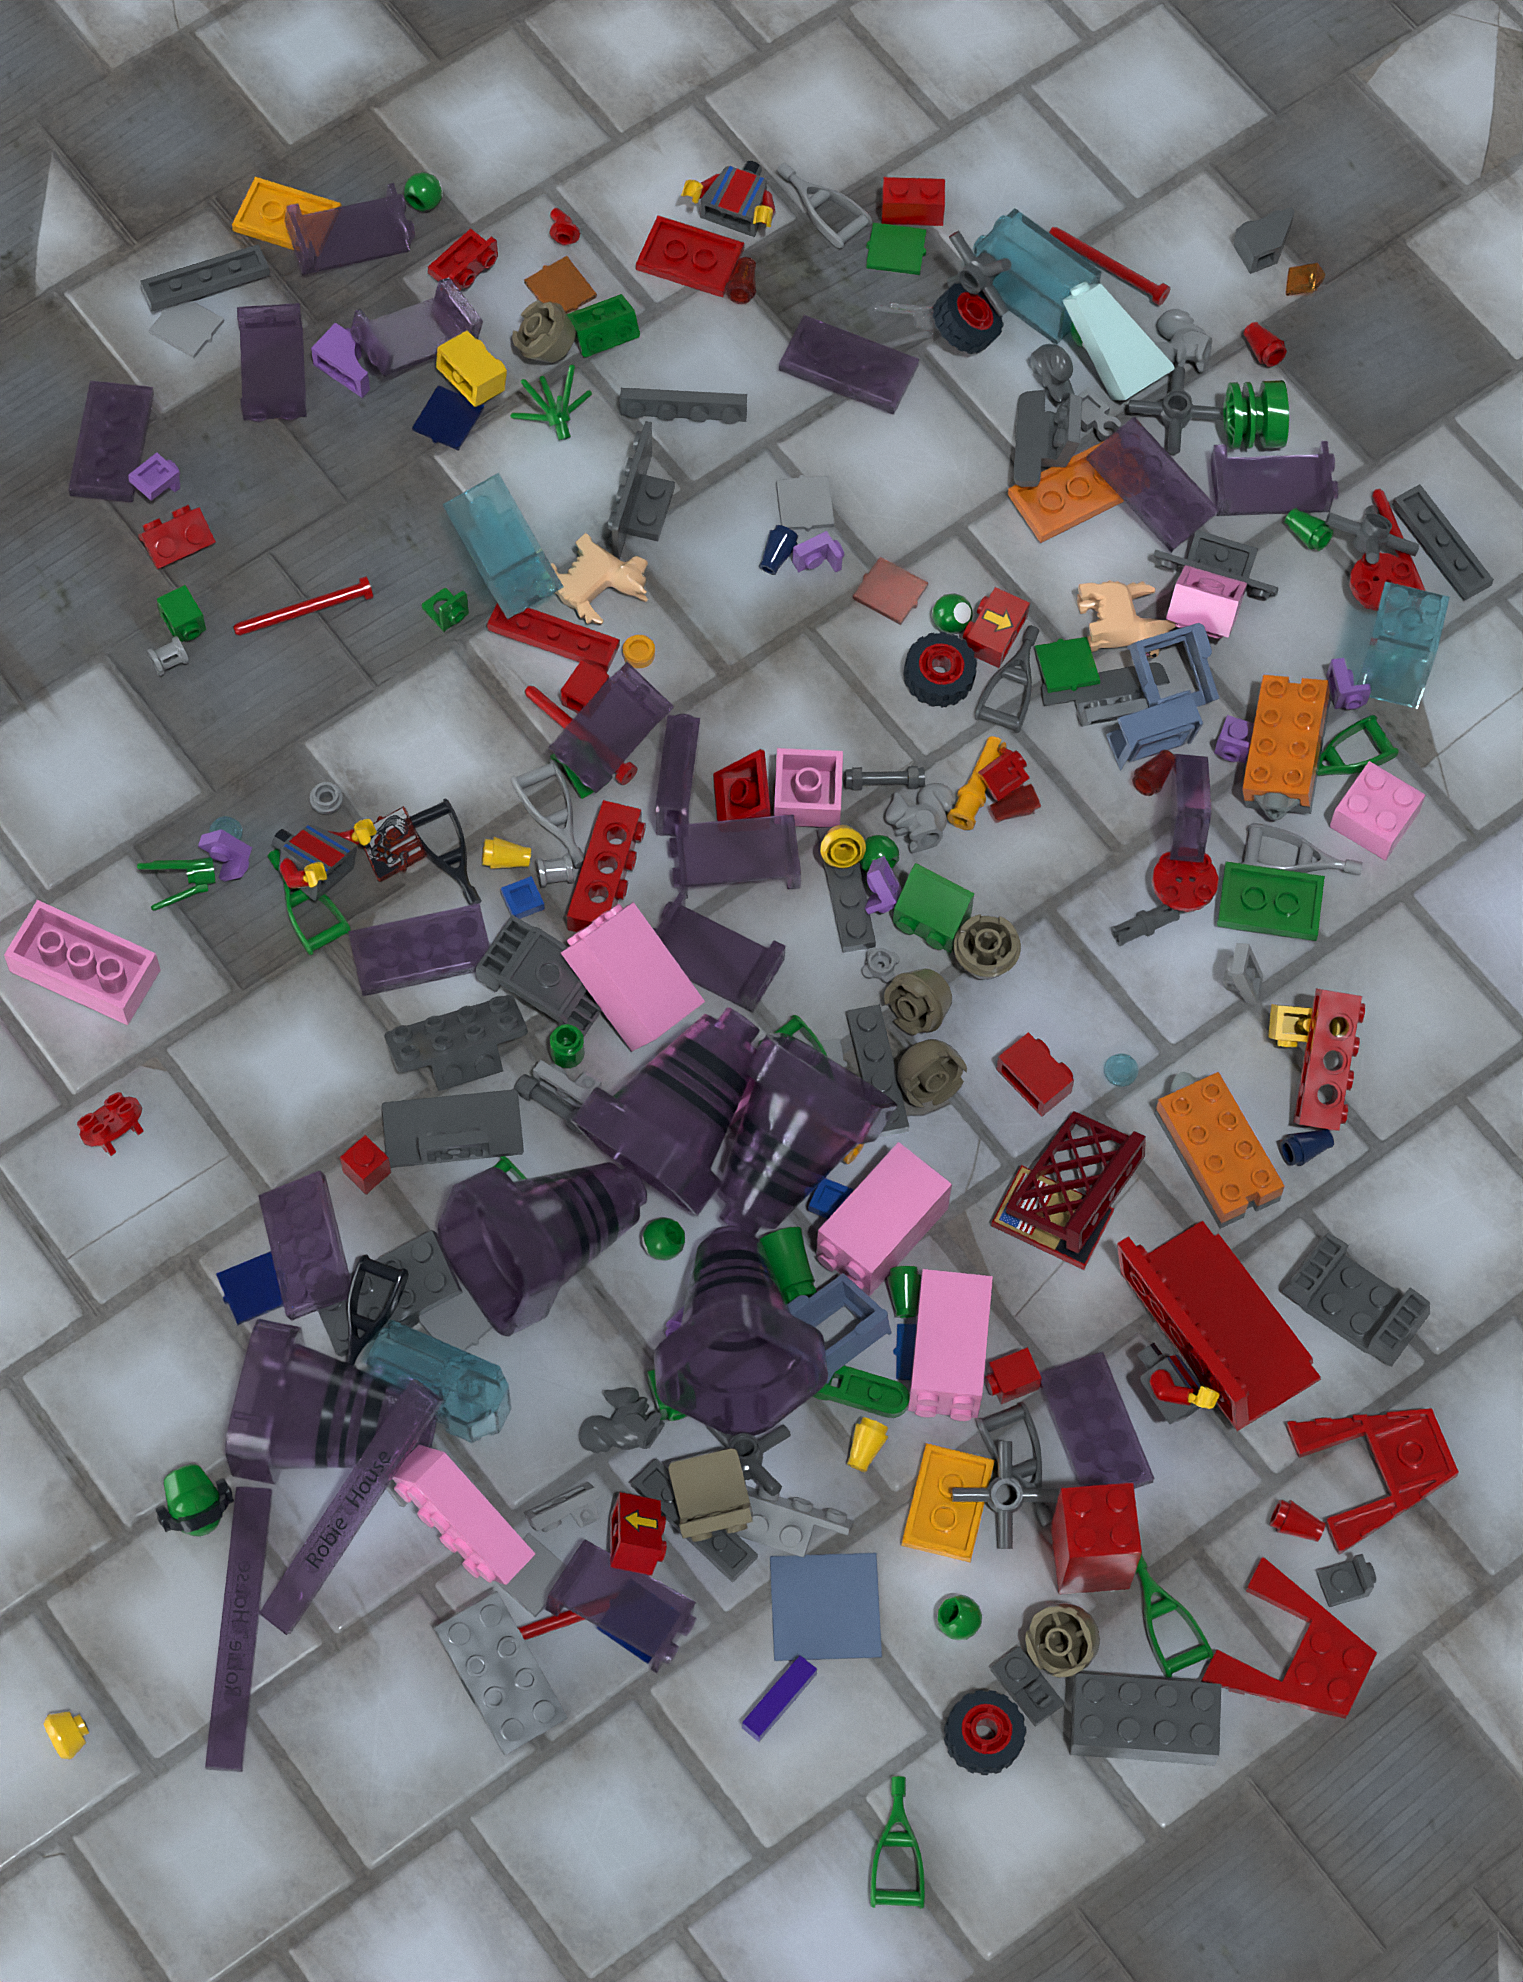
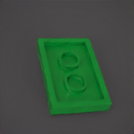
(1270, 901)

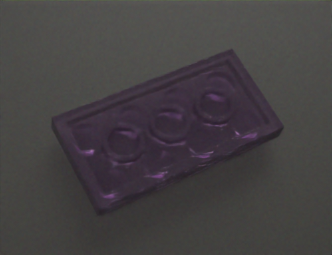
(848, 364)
(110, 440)
(1152, 484)
(419, 949)
(305, 1245)
(1095, 1423)

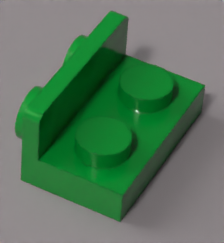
(604, 325)

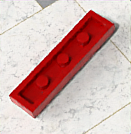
(556, 636)

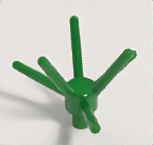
(558, 412)

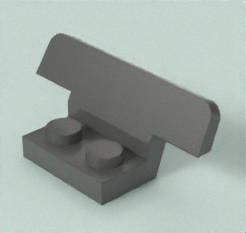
(1043, 436)
(1112, 698)

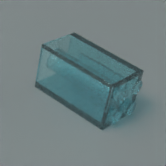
(1039, 274)
(502, 546)
(1402, 644)

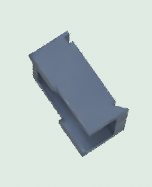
(1197, 650)
(1156, 728)
(828, 1301)

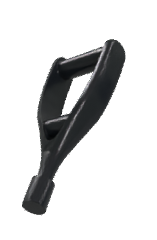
(446, 860)
(361, 1322)

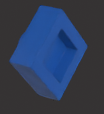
(522, 898)
(828, 1198)

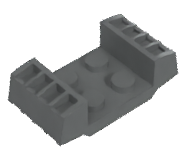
(535, 970)
(1356, 1301)

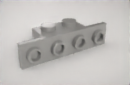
(789, 1523)

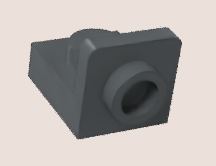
(1347, 1581)

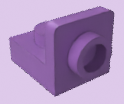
(155, 476)
(817, 549)
(1342, 686)
(1234, 740)
(228, 850)
(884, 885)

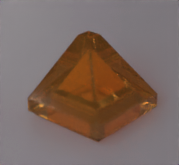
(1304, 279)

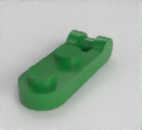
(867, 1392)

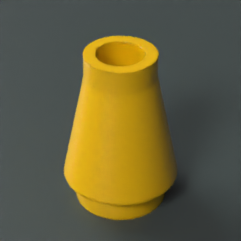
(504, 854)
(867, 1442)

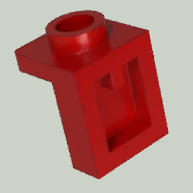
(1004, 773)

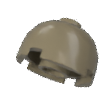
(930, 1072)
(1062, 1639)

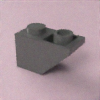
(1262, 241)

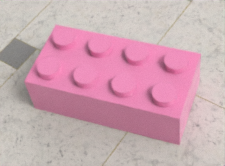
(82, 962)
(461, 1515)

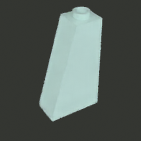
(1115, 342)

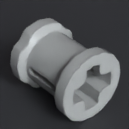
(168, 656)
(555, 870)

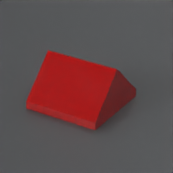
(743, 789)

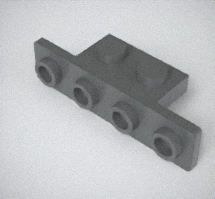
(1222, 558)

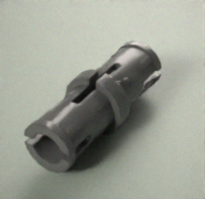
(1144, 924)

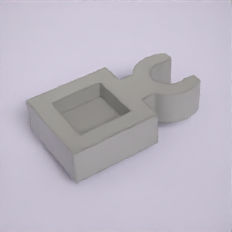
(1095, 415)

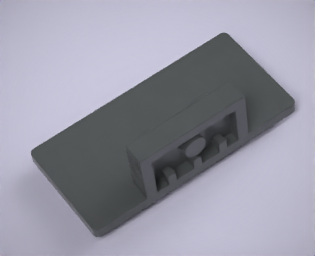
(641, 500)
(452, 1128)

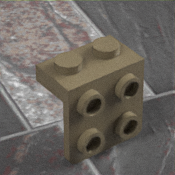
(710, 1494)

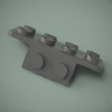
(459, 1043)

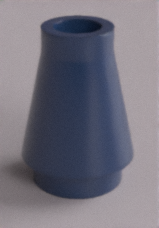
(778, 548)
(1304, 1146)

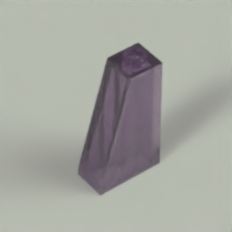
(677, 773)
(1190, 807)

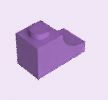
(338, 357)

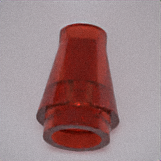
(742, 283)
(1154, 773)
(1018, 803)

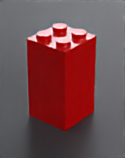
(1096, 1538)

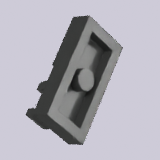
(1027, 1686)

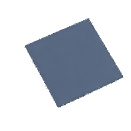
(825, 1606)

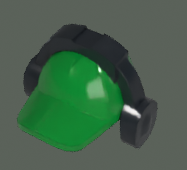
(193, 1501)

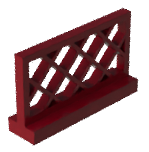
(1105, 1185)

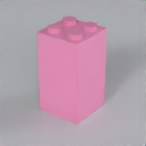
(631, 975)
(883, 1219)
(950, 1344)

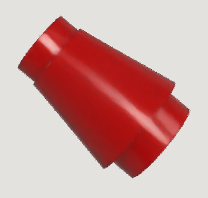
(1265, 345)
(1296, 1521)

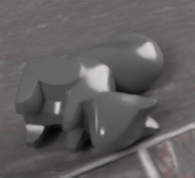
(1055, 368)
(627, 1429)

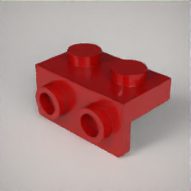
(465, 259)
(176, 537)

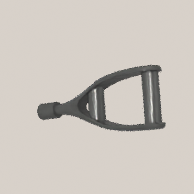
(1010, 672)
(1027, 1468)

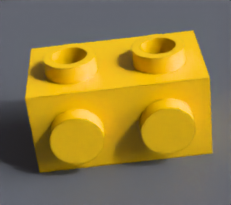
(471, 368)
(1292, 1024)

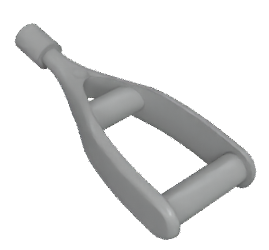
(820, 195)
(551, 821)
(1307, 851)

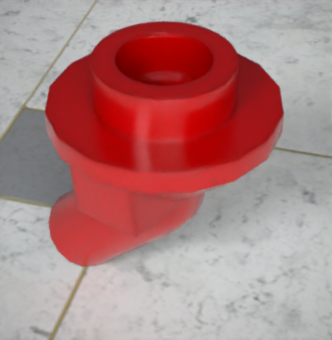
(563, 230)

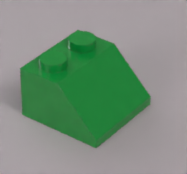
(932, 908)

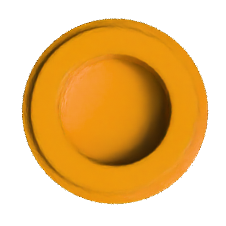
(639, 651)

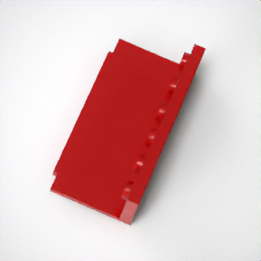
(1219, 1322)

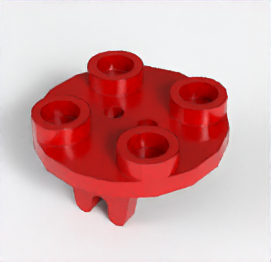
(1368, 578)
(1185, 895)
(110, 1122)

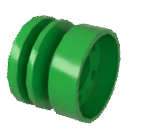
(1252, 415)

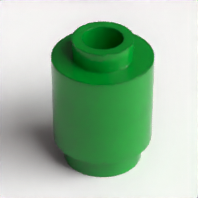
(567, 1046)

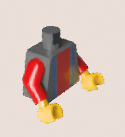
(734, 198)
(319, 857)
(1174, 1385)

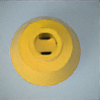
(842, 847)
(66, 1733)

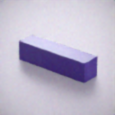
(779, 1698)

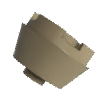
(545, 332)
(987, 946)
(919, 1000)

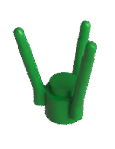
(198, 871)

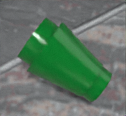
(1309, 529)
(904, 1289)

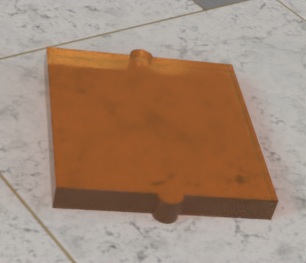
(561, 285)

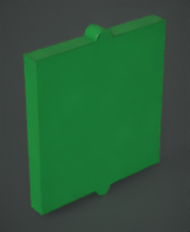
(896, 248)
(1067, 664)

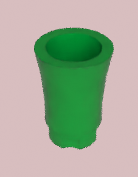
(790, 1262)

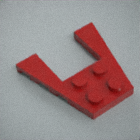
(1408, 1454)
(1326, 1666)

